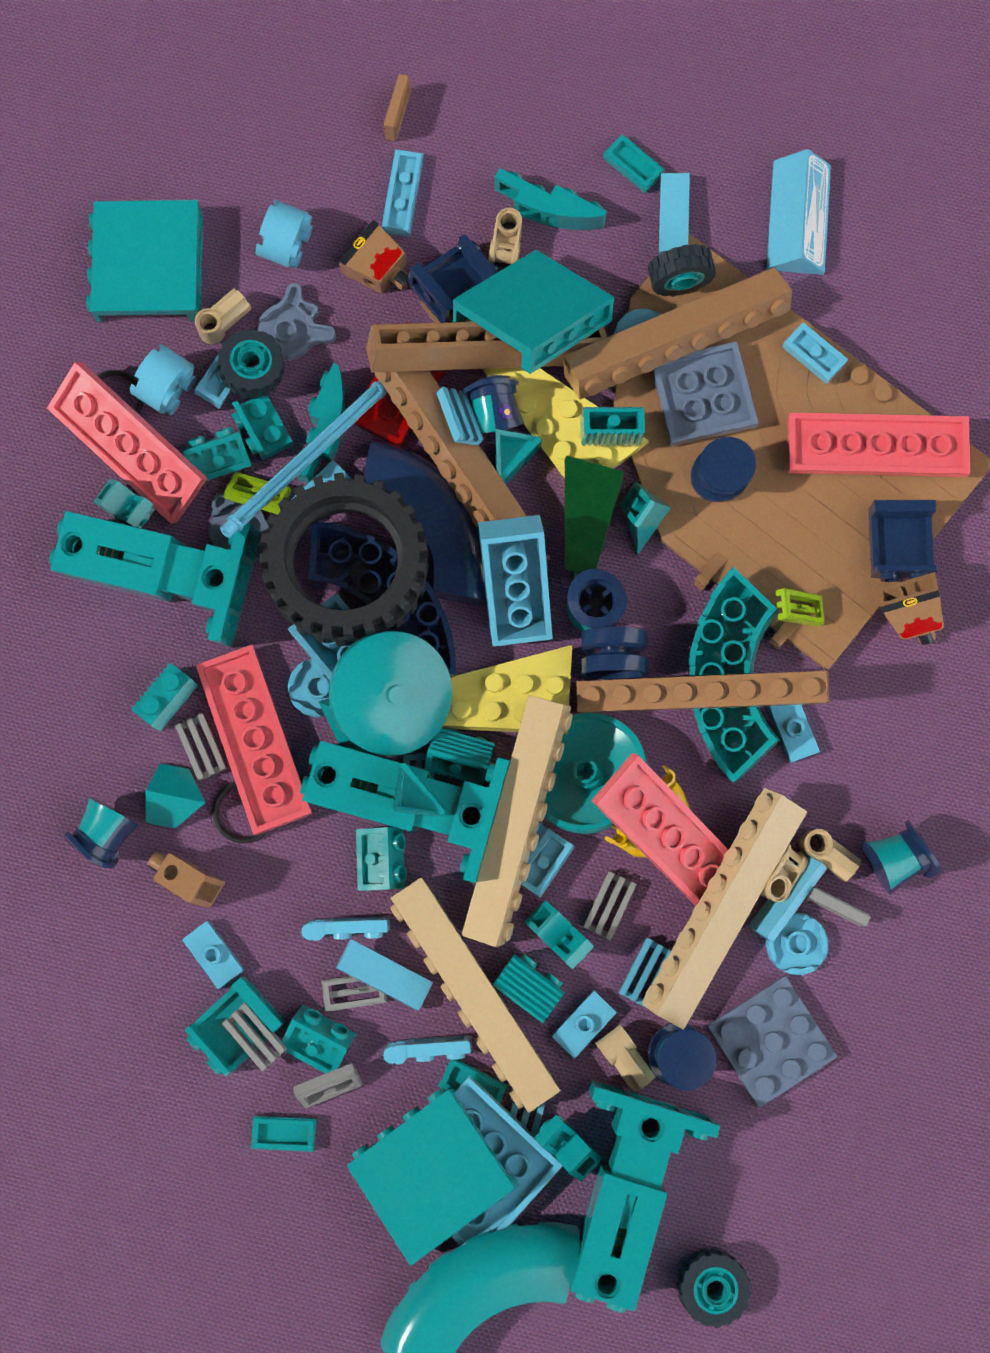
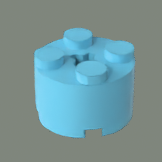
(283, 234)
(163, 379)

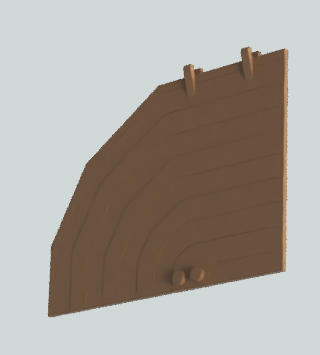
(785, 525)

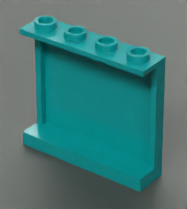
(145, 258)
(536, 308)
(430, 1175)

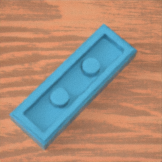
(402, 193)
(674, 210)
(775, 915)
(384, 975)

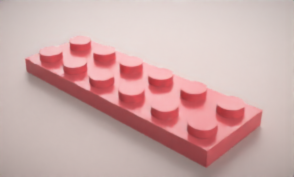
(126, 442)
(878, 444)
(253, 739)
(661, 827)

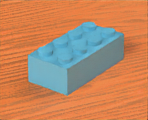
(516, 580)

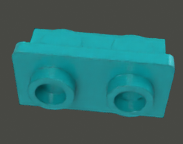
(263, 425)
(218, 454)
(380, 859)
(317, 1039)

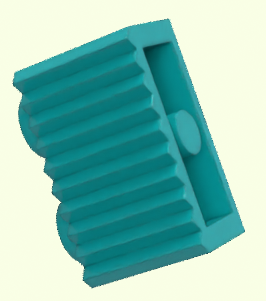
(612, 426)
(164, 697)
(459, 756)
(528, 987)

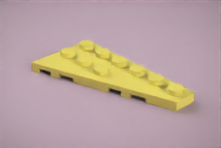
(554, 416)
(498, 694)

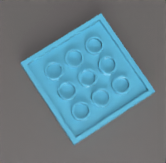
(516, 1152)

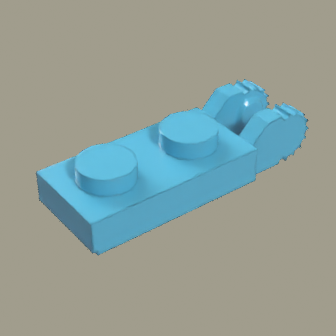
(344, 927)
(426, 1048)

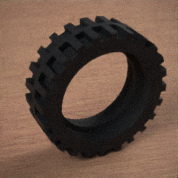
(330, 499)

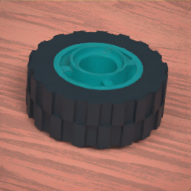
(681, 270)
(251, 346)
(727, 1302)

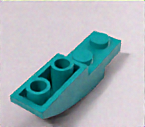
(559, 209)
(323, 411)

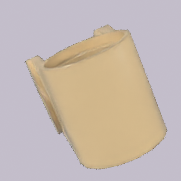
(506, 242)
(785, 875)

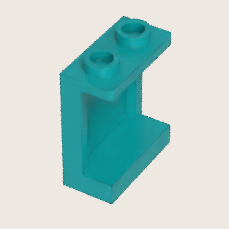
(214, 1039)

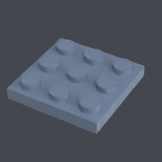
(705, 394)
(771, 1041)

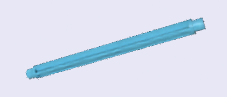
(303, 459)

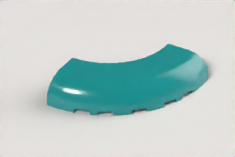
(728, 645)
(480, 1281)

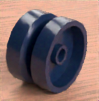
(614, 653)

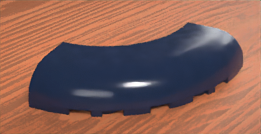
(445, 520)
(364, 570)

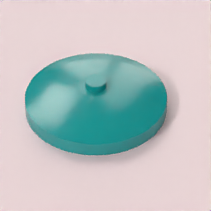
(390, 693)
(590, 757)

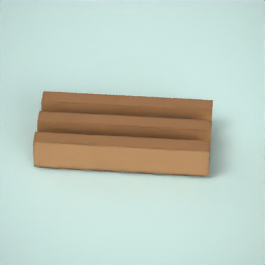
(397, 107)

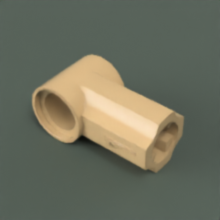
(223, 314)
(831, 854)
(622, 1053)

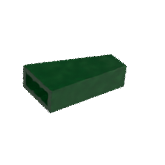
(589, 505)

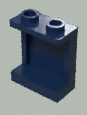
(450, 277)
(901, 539)

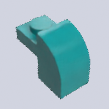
(124, 504)
(559, 934)
(568, 1147)

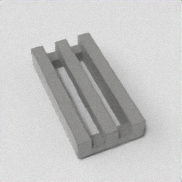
(190, 723)
(620, 882)
(838, 907)
(350, 1004)
(253, 1053)
(327, 1086)

